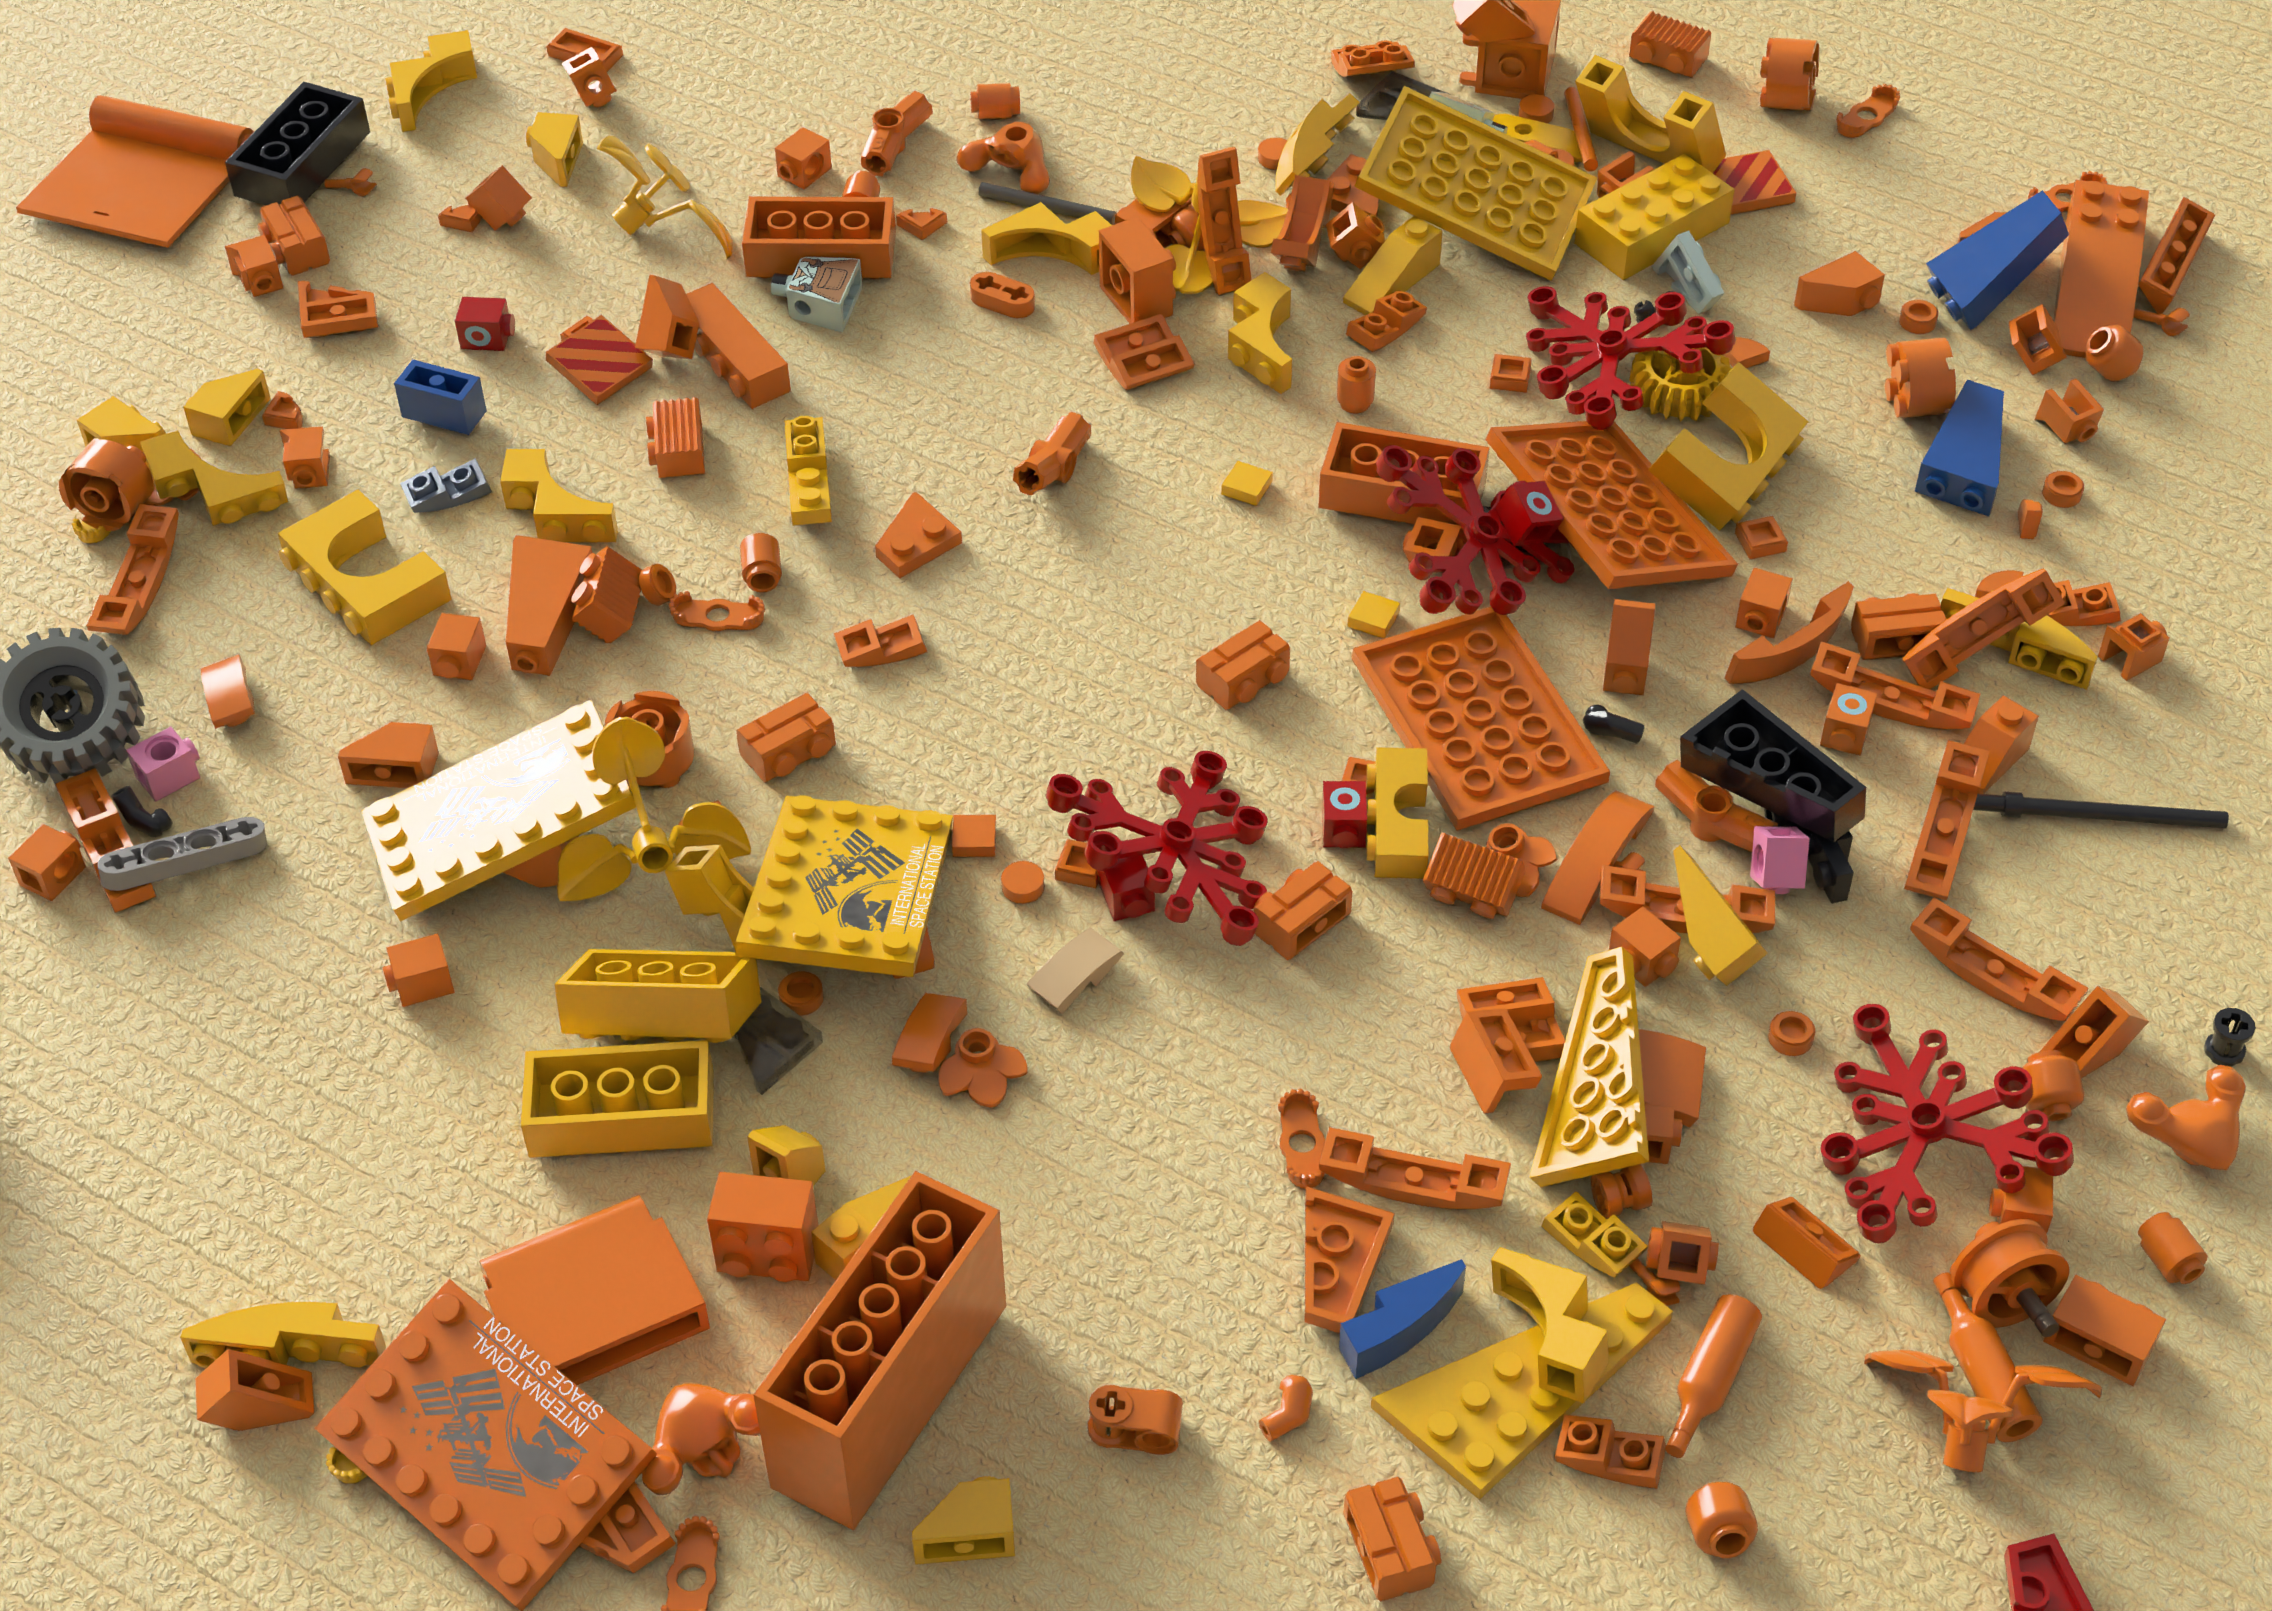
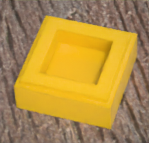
(1247, 483)
(1373, 614)

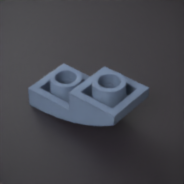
(436, 492)

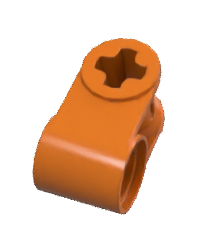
(1140, 1419)

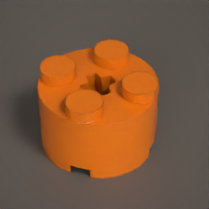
(1789, 73)
(1920, 377)
(107, 483)
(672, 724)

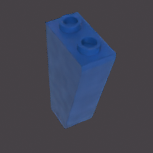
(1996, 259)
(1966, 451)

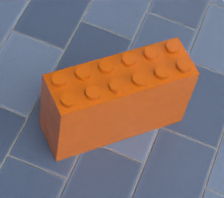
(882, 1350)

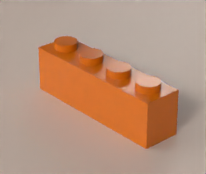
(737, 349)

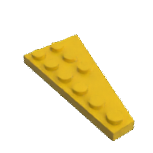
(1598, 1092)
(1488, 1407)

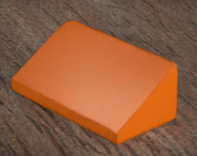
(1805, 1241)

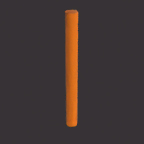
(1581, 129)

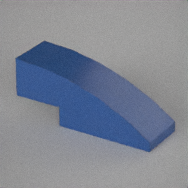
(1400, 1318)

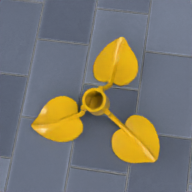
(1163, 185)
(639, 208)
(594, 867)

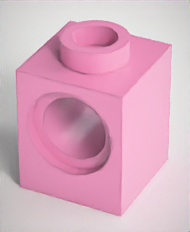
(164, 763)
(1779, 858)

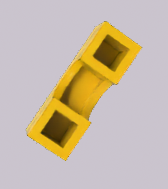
(1399, 842)

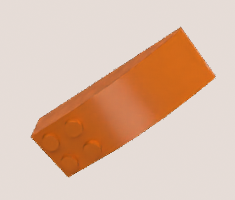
(2099, 261)

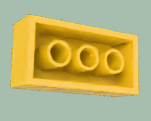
(1641, 219)
(658, 994)
(618, 1099)

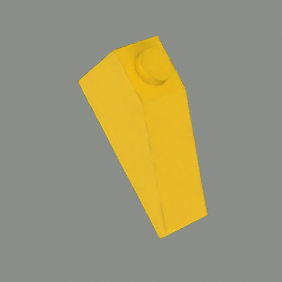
(1398, 264)
(1713, 927)
(848, 1227)

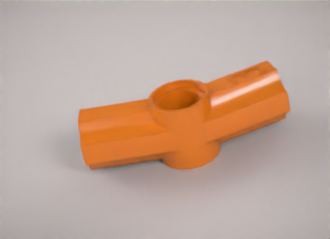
(891, 129)
(1055, 456)
(1709, 808)

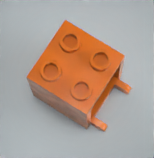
(1518, 65)

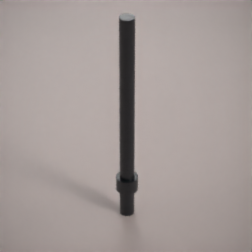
(2014, 805)

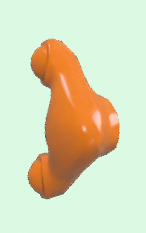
(1013, 147)
(2196, 1129)
(698, 1429)

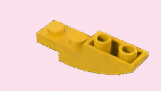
(1312, 140)
(807, 471)
(2041, 648)
(283, 1331)

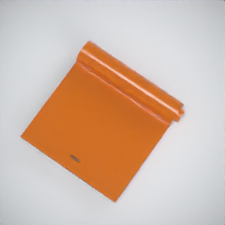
(138, 172)

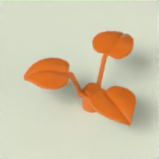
(1967, 1435)

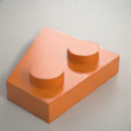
(1344, 191)
(335, 310)
(916, 537)

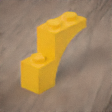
(420, 79)
(1043, 234)
(1259, 311)
(224, 493)
(556, 512)
(710, 885)
(1557, 1299)

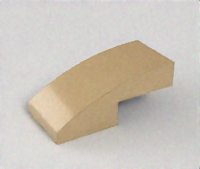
(1073, 967)

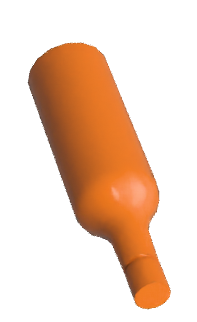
(1986, 1362)
(1713, 1366)

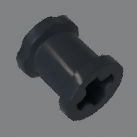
(2241, 1033)

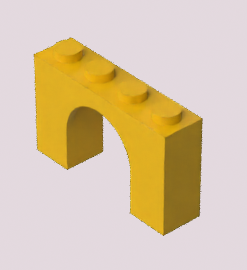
(1618, 117)
(1720, 487)
(368, 604)

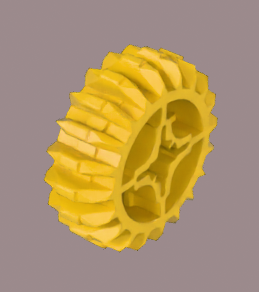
(1673, 391)

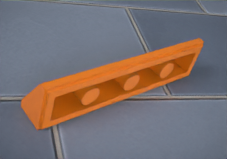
(2175, 253)

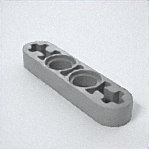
(137, 863)

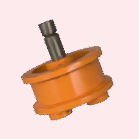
(2011, 1274)

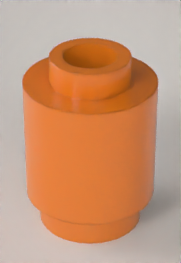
(995, 101)
(861, 185)
(1356, 384)
(760, 562)
(2172, 1248)

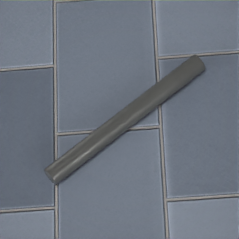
(1053, 204)

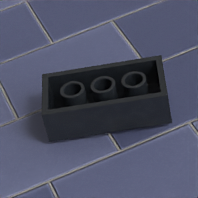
(298, 145)

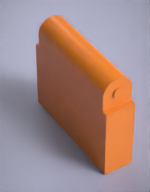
(596, 1291)

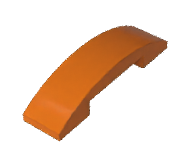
(1220, 220)
(141, 572)
(1979, 625)
(1764, 661)
(1896, 699)
(1947, 820)
(1597, 844)
(1626, 892)
(1993, 970)
(1412, 1177)

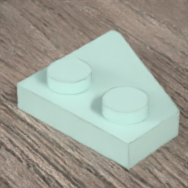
(1689, 269)

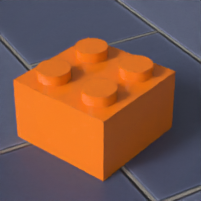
(1136, 270)
(763, 1226)

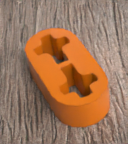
(1002, 295)

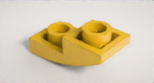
(1593, 1238)

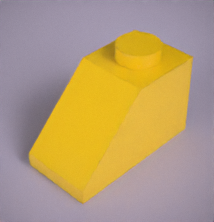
(555, 144)
(227, 406)
(786, 1154)
(968, 1524)

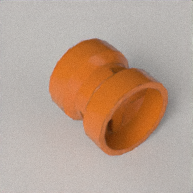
(1621, 1190)

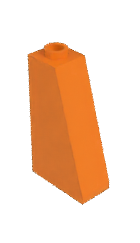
(541, 601)

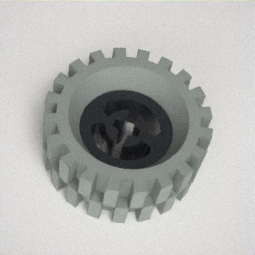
(45, 679)

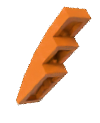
(99, 830)

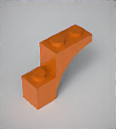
(1302, 229)

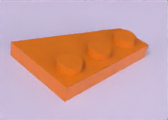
(1340, 1255)

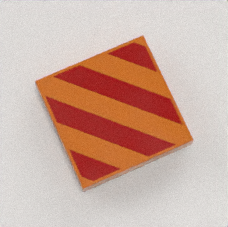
(1756, 181)
(599, 359)

